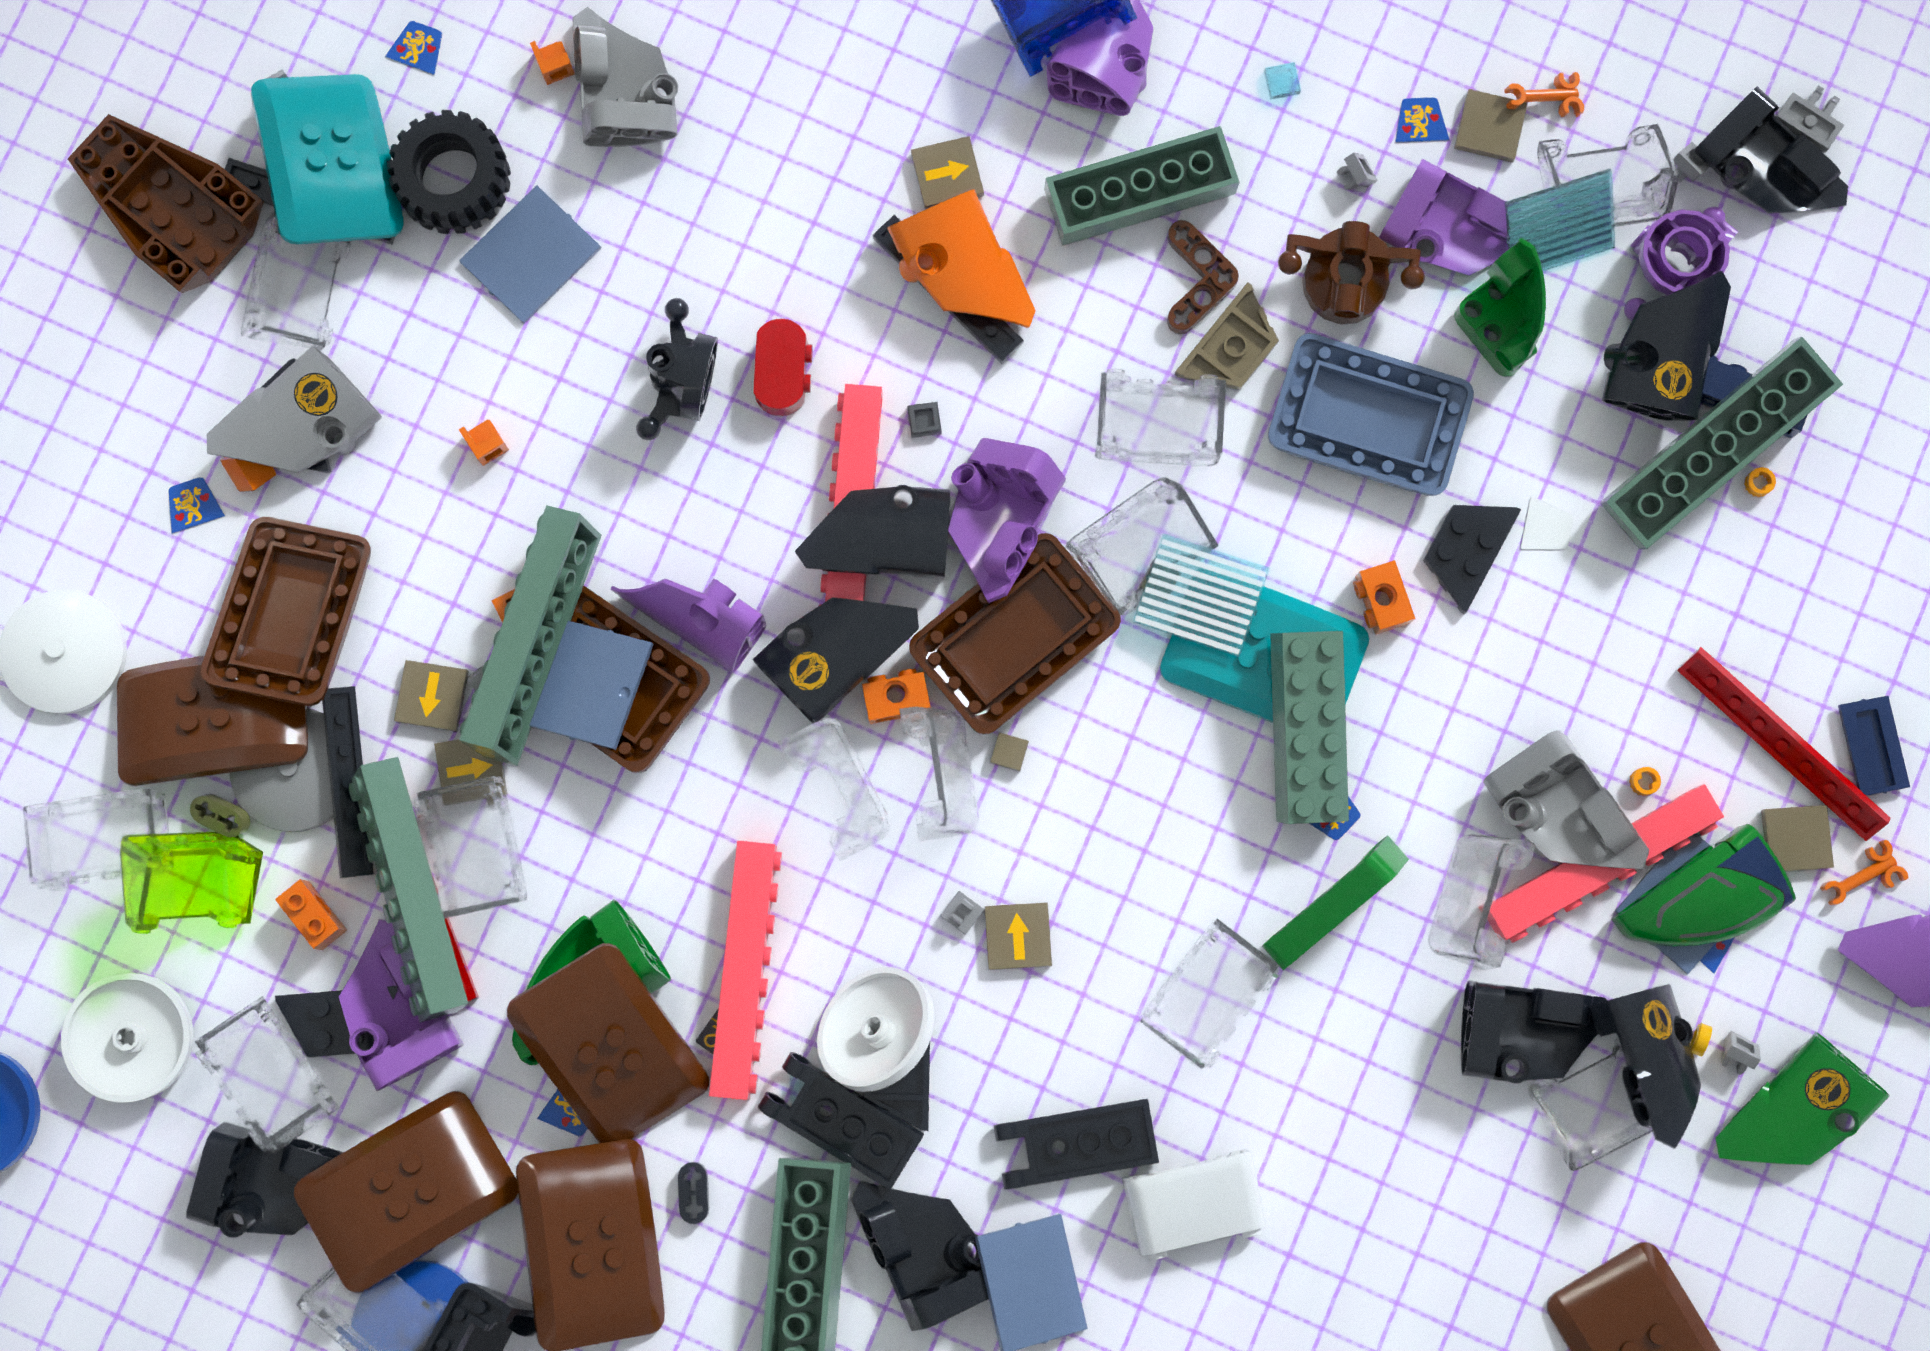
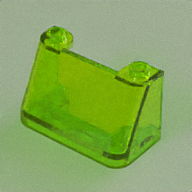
(188, 878)

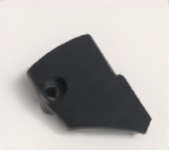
(877, 536)

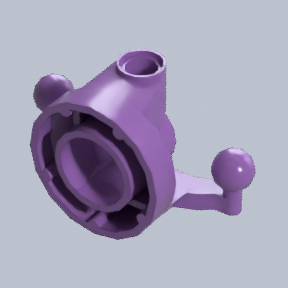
(1696, 235)

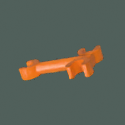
(1564, 92)
(1884, 866)

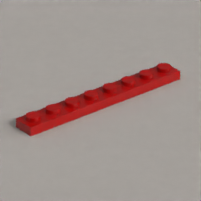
(1784, 744)

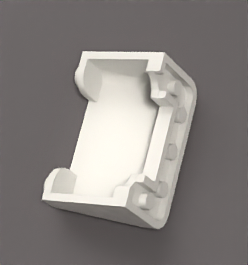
(1195, 1203)

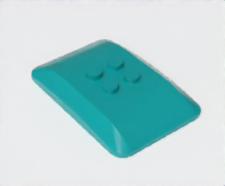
(326, 158)
(1247, 679)

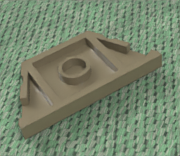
(1233, 344)

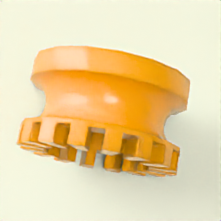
(1770, 478)
(1653, 787)

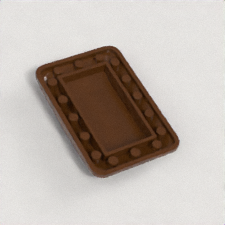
(286, 611)
(1013, 649)
(665, 693)
(186, 729)
(607, 1045)
(406, 1191)
(590, 1244)
(1629, 1307)

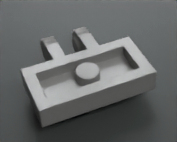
(1810, 121)

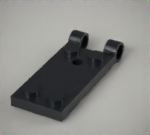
(855, 1130)
(1093, 1140)

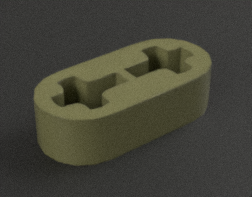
(217, 820)

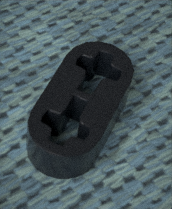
(701, 1192)

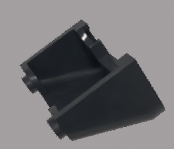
(480, 1320)

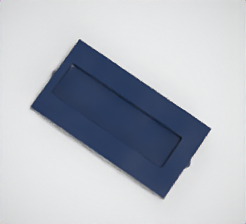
(1874, 745)

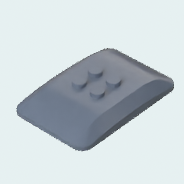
(1370, 415)

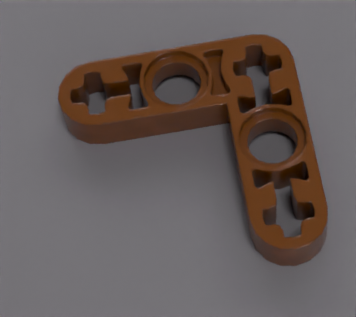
(1209, 281)

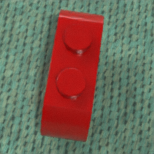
(781, 367)

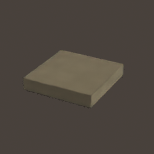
(1490, 126)
(1799, 837)

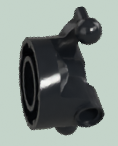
(681, 376)

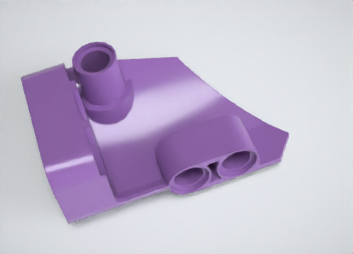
(1103, 64)
(701, 618)
(400, 1040)

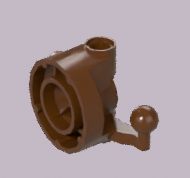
(1357, 247)

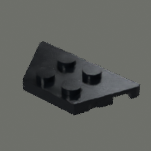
(1468, 548)
(320, 1022)
(908, 1096)

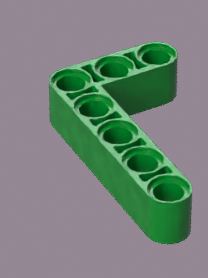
(1336, 903)

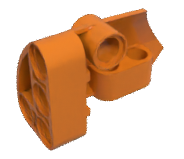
(961, 262)

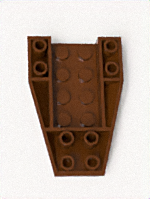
(167, 202)

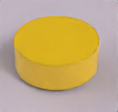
(1701, 1039)

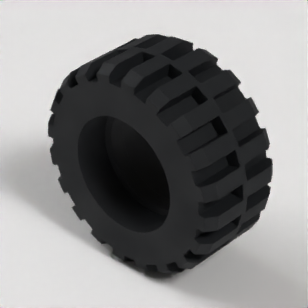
(422, 145)

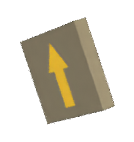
(946, 170)
(431, 695)
(461, 764)
(1018, 936)

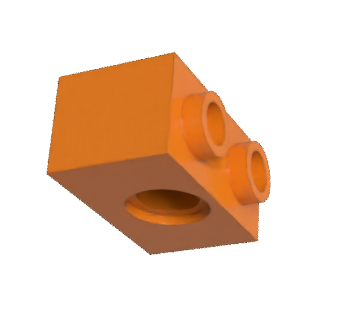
(1388, 580)
(877, 688)
(311, 914)

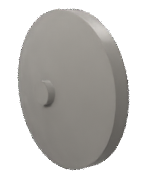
(294, 794)

